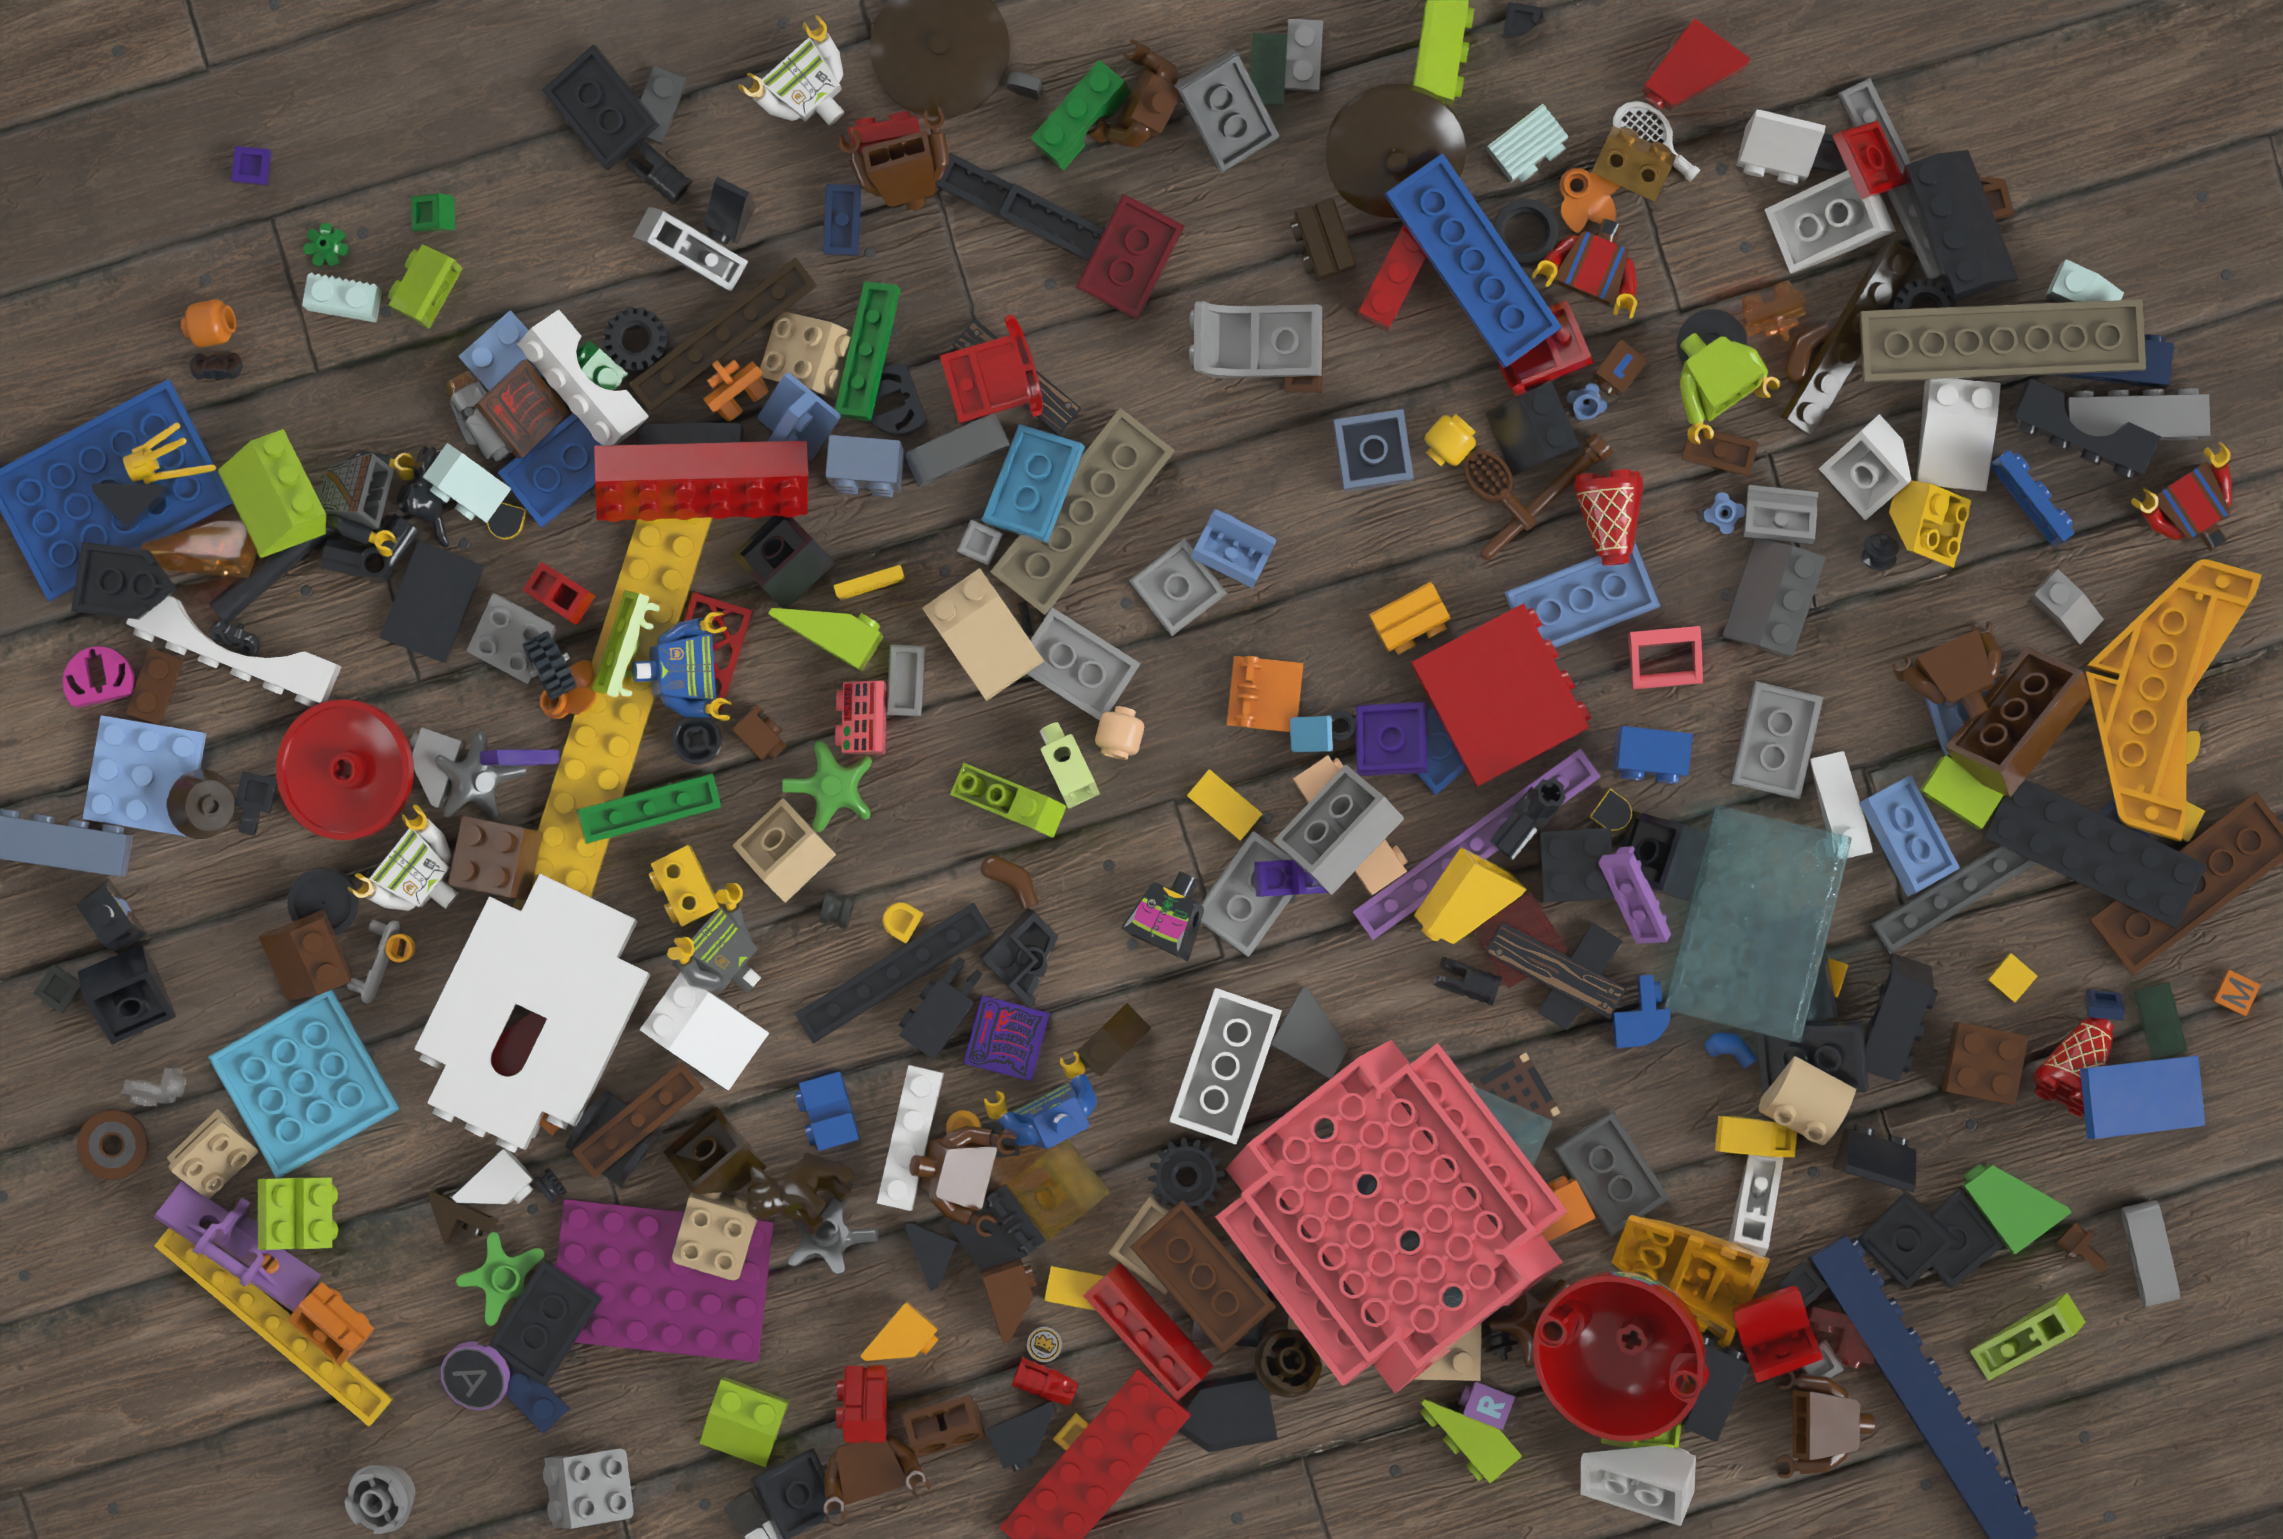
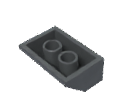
(1774, 597)

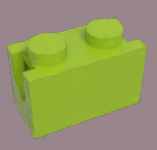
(1960, 793)

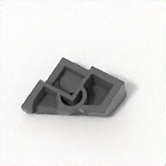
(1310, 1036)

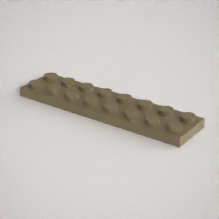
(2002, 340)

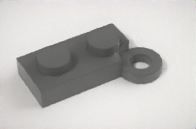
(661, 99)

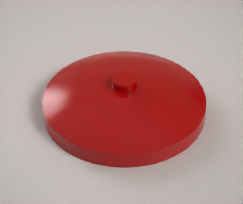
(344, 769)

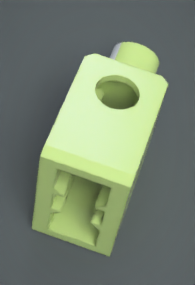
(1072, 775)

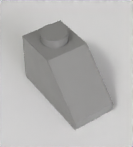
(2066, 606)
(425, 749)

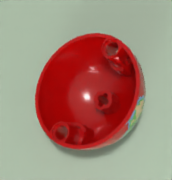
(1606, 1374)

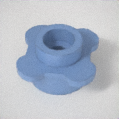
(1587, 411)
(1714, 515)

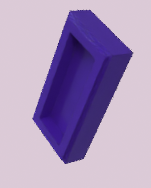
(519, 757)

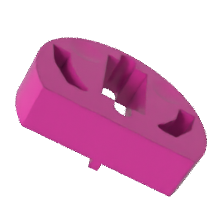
(79, 670)

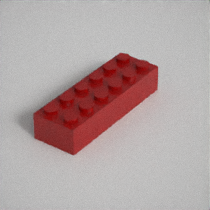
(701, 480)

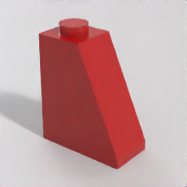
(1692, 67)

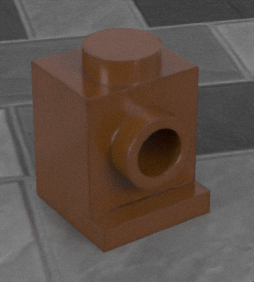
(760, 734)

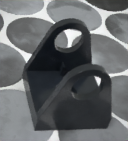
(599, 1114)

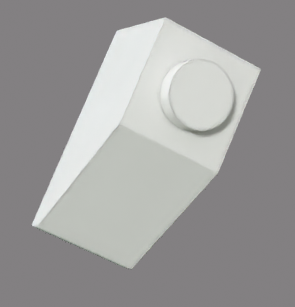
(498, 1182)

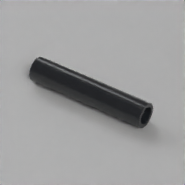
(262, 576)

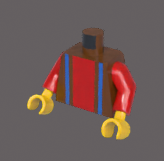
(1594, 268)
(2193, 502)

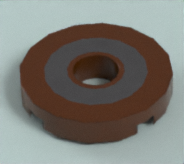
(92, 1139)

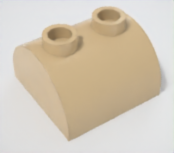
(1807, 1101)

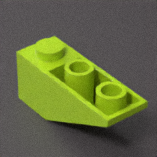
(1008, 800)
(1483, 1444)

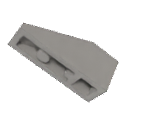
(690, 248)

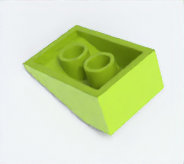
(838, 633)

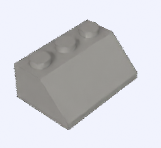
(1339, 829)

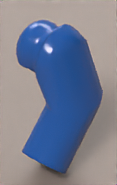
(1730, 1044)

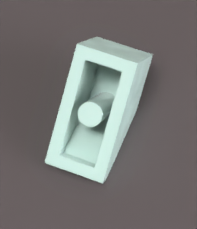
(2080, 284)

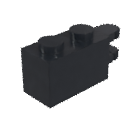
(940, 1012)

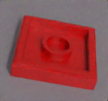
(1869, 159)

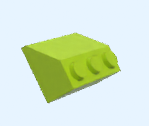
(1443, 47)
(273, 494)

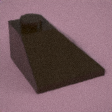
(713, 1156)

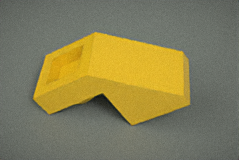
(1754, 1137)

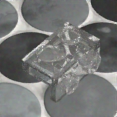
(150, 1093)

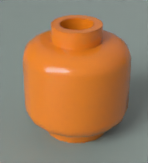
(208, 323)

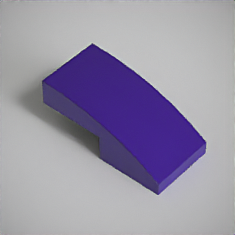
(1283, 878)

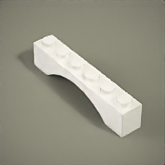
(299, 673)

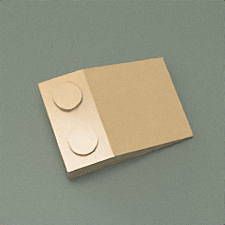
(983, 634)

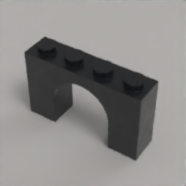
(1718, 1395)

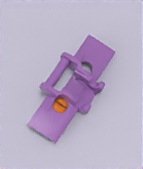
(269, 1270)

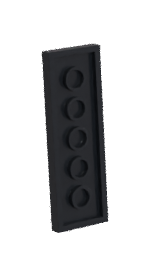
(2096, 852)

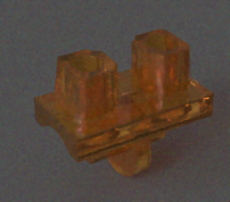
(1775, 316)

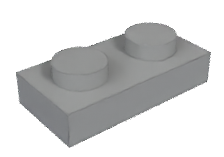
(1303, 55)

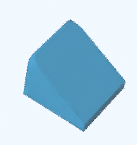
(1311, 734)

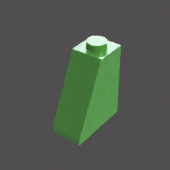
(2011, 1206)

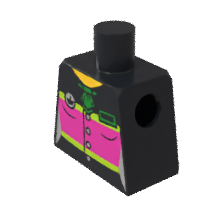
(1167, 917)

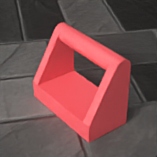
(1665, 637)

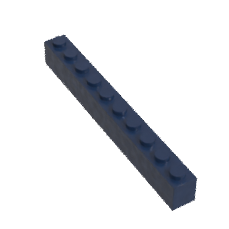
(1921, 1392)

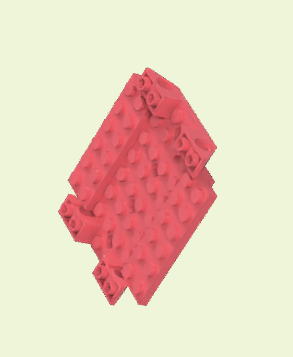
(1438, 1172)

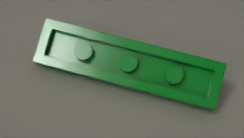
(867, 350)
(648, 808)

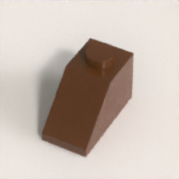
(1008, 1294)

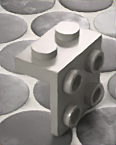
(588, 1488)

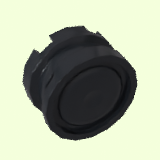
(697, 740)

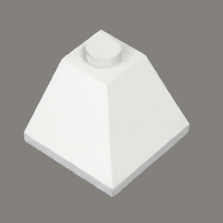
(1869, 467)

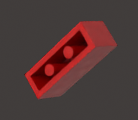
(1393, 281)

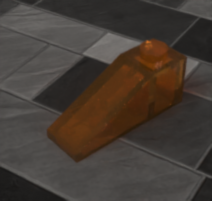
(209, 549)

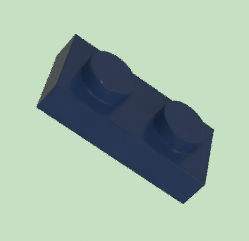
(842, 220)
(535, 1400)

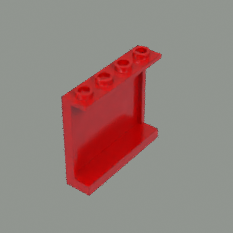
(1501, 694)

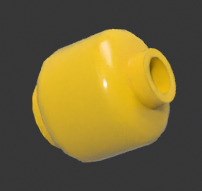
(1450, 440)

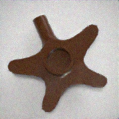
(1525, 1317)

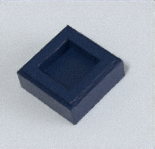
(2104, 1004)

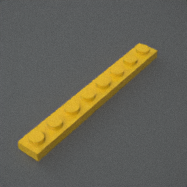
(271, 1322)

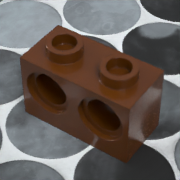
(944, 1426)

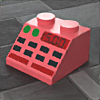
(862, 717)

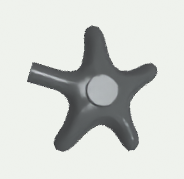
(474, 781)
(830, 1239)

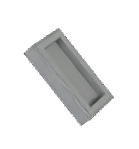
(905, 680)

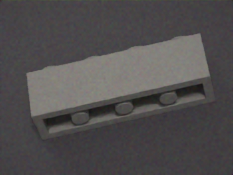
(2170, 416)

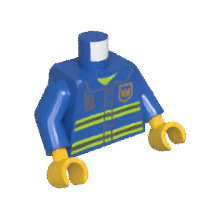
(684, 669)
(1053, 1115)

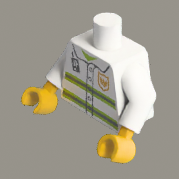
(803, 81)
(412, 870)

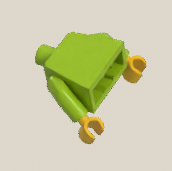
(1718, 379)

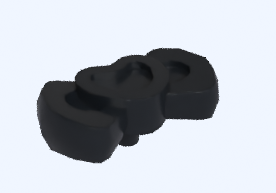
(216, 366)
(235, 637)

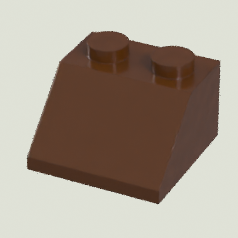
(306, 956)

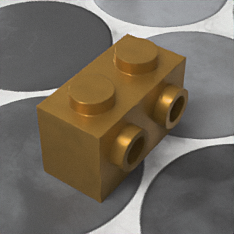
(1634, 162)

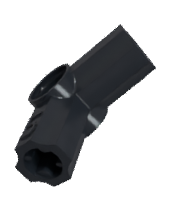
(354, 559)
(1529, 816)

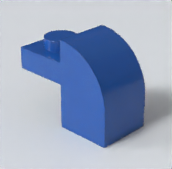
(1645, 1025)

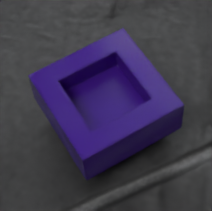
(251, 165)

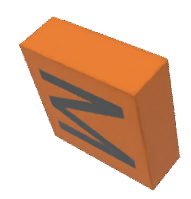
(2236, 993)

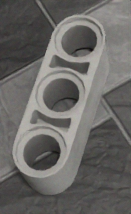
(2150, 1253)

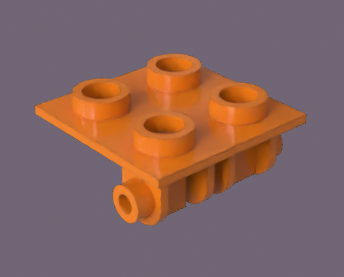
(1264, 693)

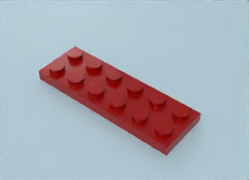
(1099, 1463)

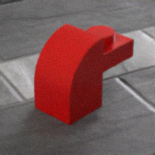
(559, 593)

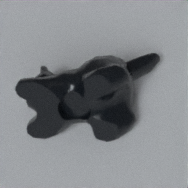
(417, 498)

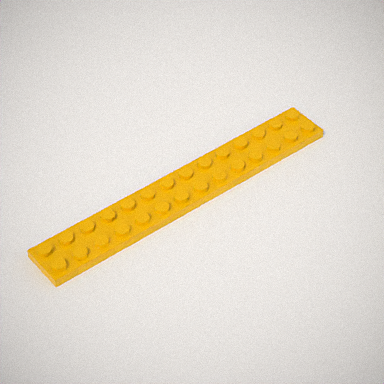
(609, 733)

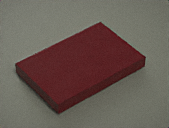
(1129, 256)

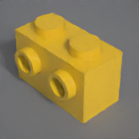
(684, 886)

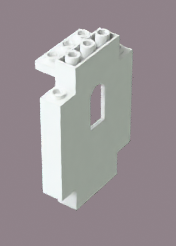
(556, 962)

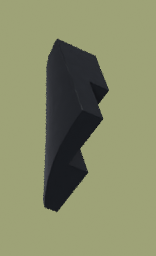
(1022, 954)

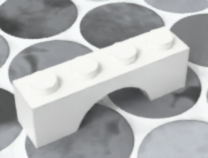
(606, 413)
(910, 1136)

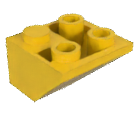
(1930, 520)

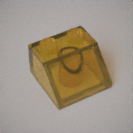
(1057, 1189)

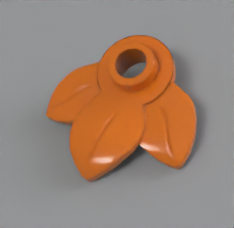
(1590, 203)
(576, 700)

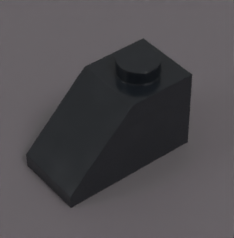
(1021, 1436)

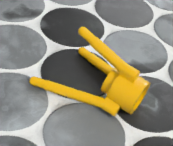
(143, 460)

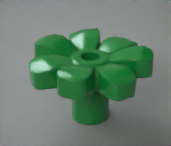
(330, 250)

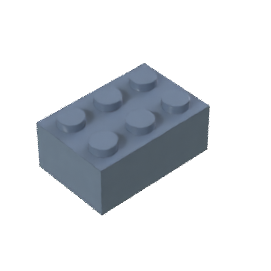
(865, 465)

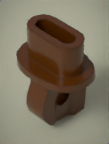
(2076, 1241)

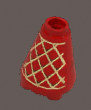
(1611, 512)
(2060, 1073)

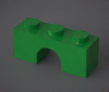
(1064, 130)

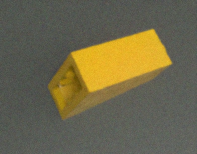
(1466, 897)

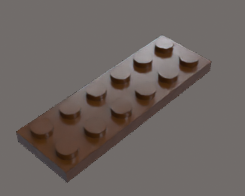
(2236, 853)

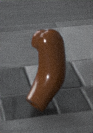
(1802, 350)
(1013, 876)

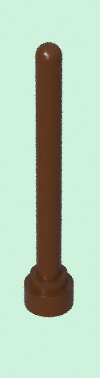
(1594, 451)

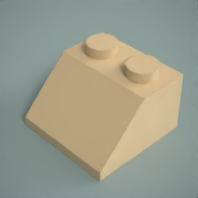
(784, 850)

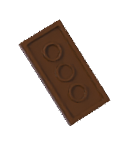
(1203, 1276)

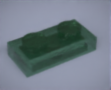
(1269, 67)
(2160, 1020)

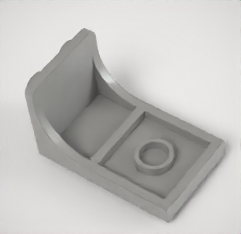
(1256, 340)

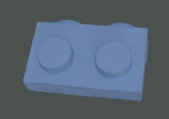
(1233, 548)

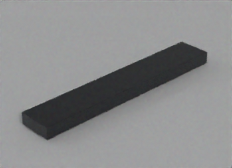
(893, 973)

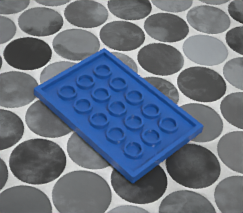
(51, 496)

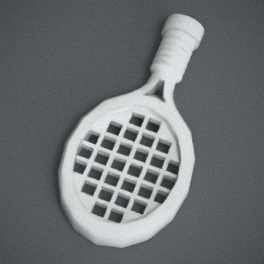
(1680, 162)

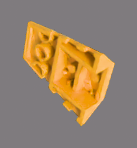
(1698, 1267)

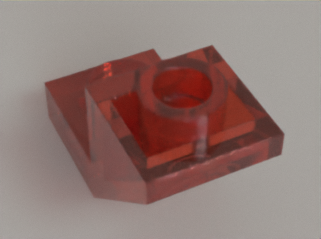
(1849, 1342)

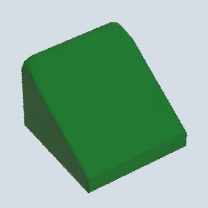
(433, 212)

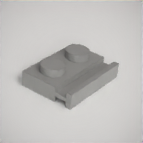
(1781, 514)

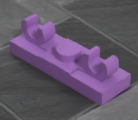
(1634, 896)

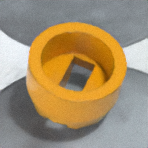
(394, 946)

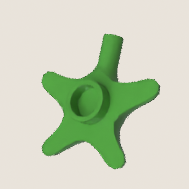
(832, 786)
(500, 1276)

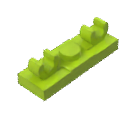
(623, 644)

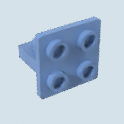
(798, 415)

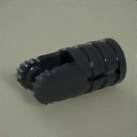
(663, 177)
(1476, 982)

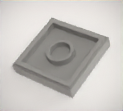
(1177, 587)

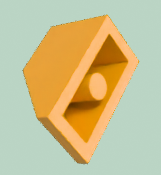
(903, 1336)

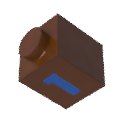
(1619, 369)

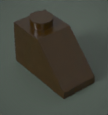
(1113, 1039)

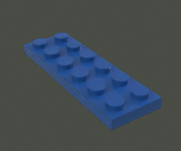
(1472, 260)

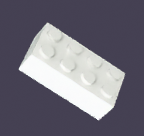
(1225, 1066)

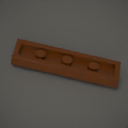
(638, 1120)

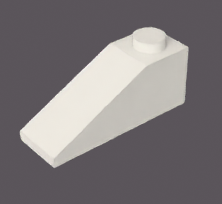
(1840, 801)
(1756, 1203)

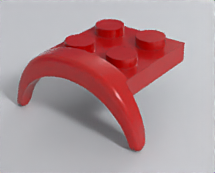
(1552, 357)
(993, 376)

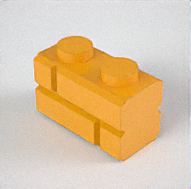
(1409, 618)

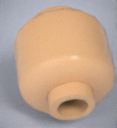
(1119, 733)

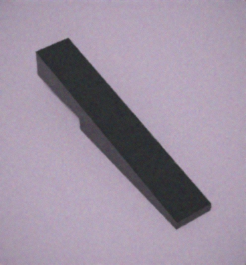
(1019, 207)

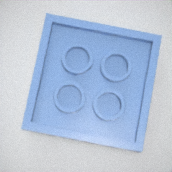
(136, 770)

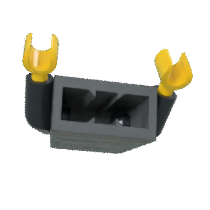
(357, 494)

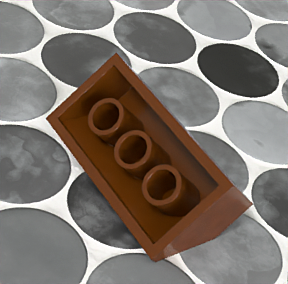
(2023, 721)

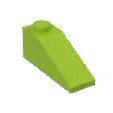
(2028, 1336)

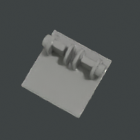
(503, 632)

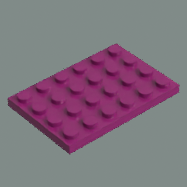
(652, 1299)

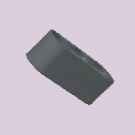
(957, 450)

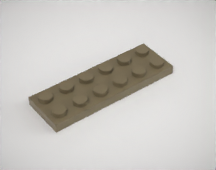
(1101, 493)

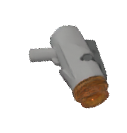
(463, 395)

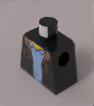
(111, 917)

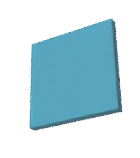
(304, 1083)

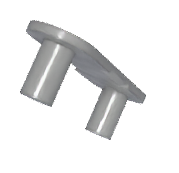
(369, 988)

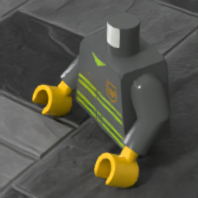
(719, 948)

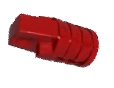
(1044, 1382)

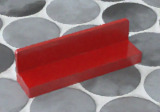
(1148, 1331)

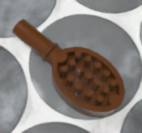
(1493, 482)

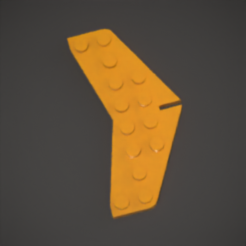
(2158, 667)

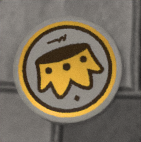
(1044, 1344)

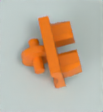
(745, 379)

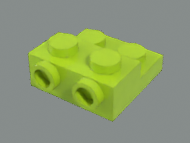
(296, 1213)

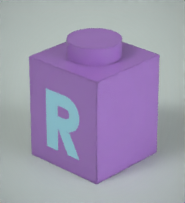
(1486, 1404)

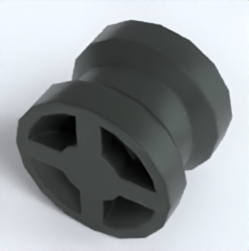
(837, 909)

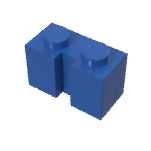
(828, 1111)

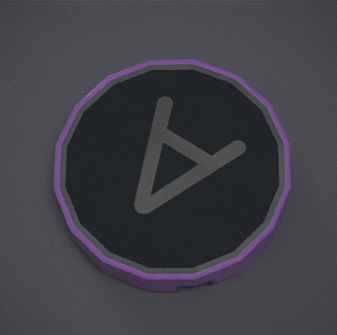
(475, 1375)

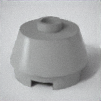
(380, 1498)

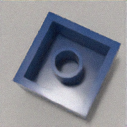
(1652, 753)

